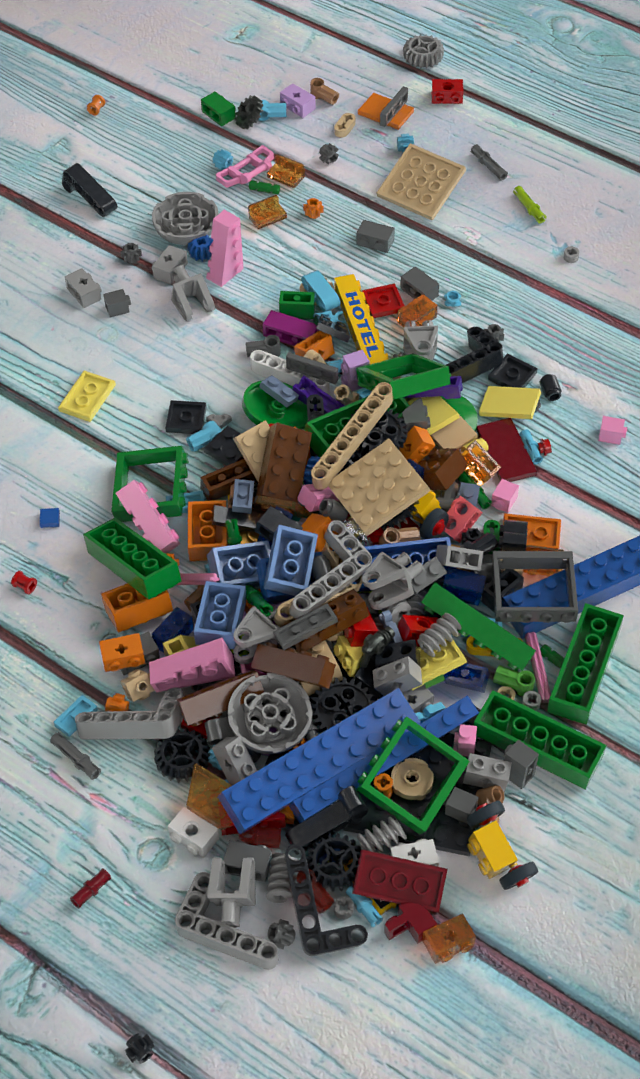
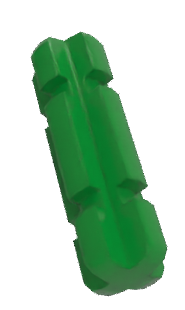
(264, 187)
(554, 657)

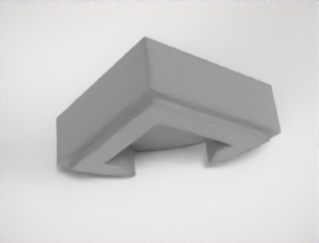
(221, 420)

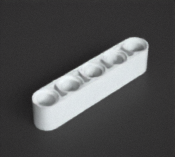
(268, 364)

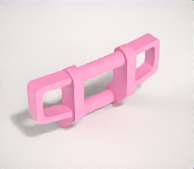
(243, 178)

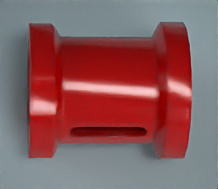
(24, 582)

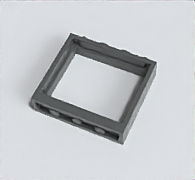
(535, 560)

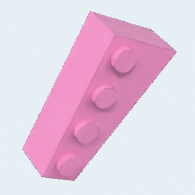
(225, 248)
(147, 517)
(193, 666)

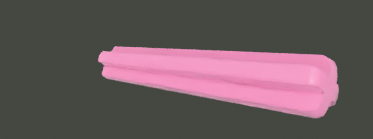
(198, 578)
(538, 668)

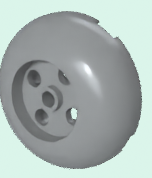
(184, 217)
(284, 696)

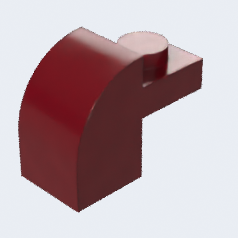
(411, 918)

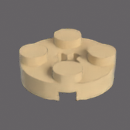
(412, 790)

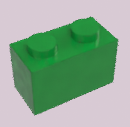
(218, 108)
(297, 304)

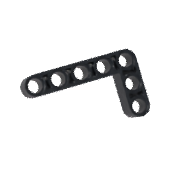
(485, 356)
(311, 911)

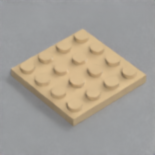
(421, 181)
(378, 487)

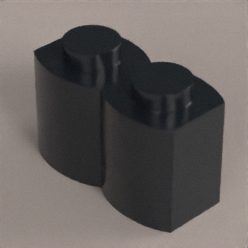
(513, 536)

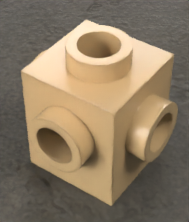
(137, 685)

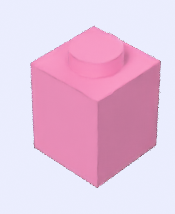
(612, 430)
(505, 495)

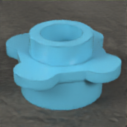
(452, 299)

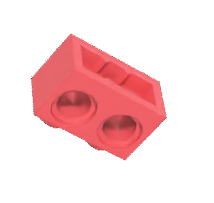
(463, 521)

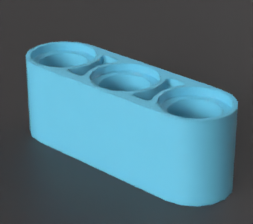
(325, 295)

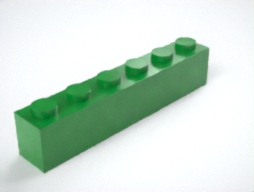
(479, 627)

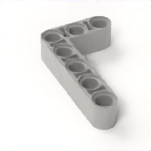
(335, 576)
(133, 724)
(199, 922)

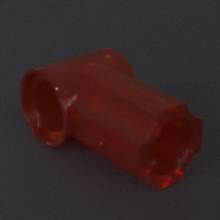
(262, 836)
(322, 897)

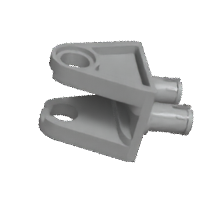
(190, 286)
(420, 339)
(392, 580)
(257, 630)
(234, 901)

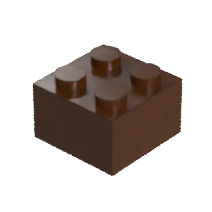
(443, 467)

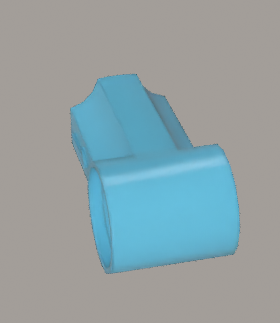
(272, 110)
(203, 437)

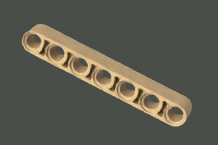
(351, 443)

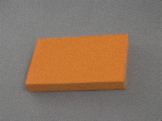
(376, 103)
(540, 530)

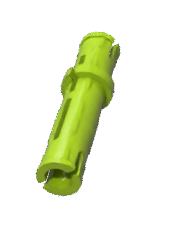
(532, 208)

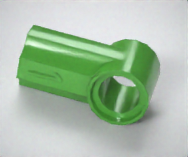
(515, 679)

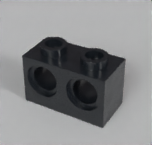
(397, 651)

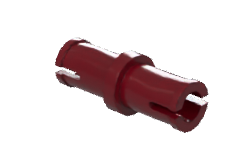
(90, 888)

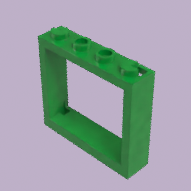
(427, 375)
(150, 456)
(418, 825)

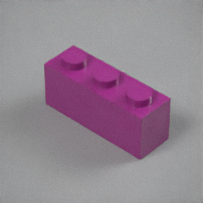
(288, 328)

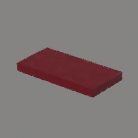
(507, 450)
(399, 880)

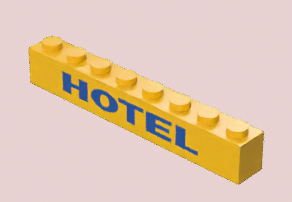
(358, 318)

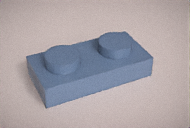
(279, 391)
(470, 493)
(243, 496)

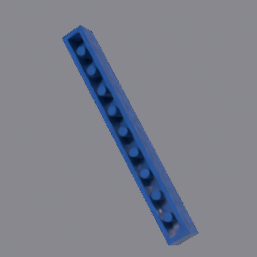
(407, 746)

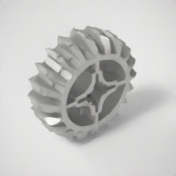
(423, 51)

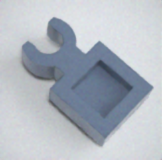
(386, 620)

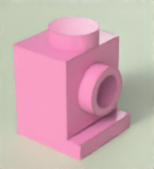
(465, 740)

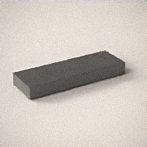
(394, 106)
(312, 368)
(305, 626)

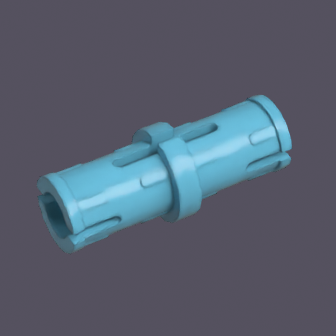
(531, 446)
(365, 906)

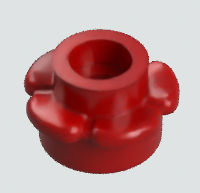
(544, 447)

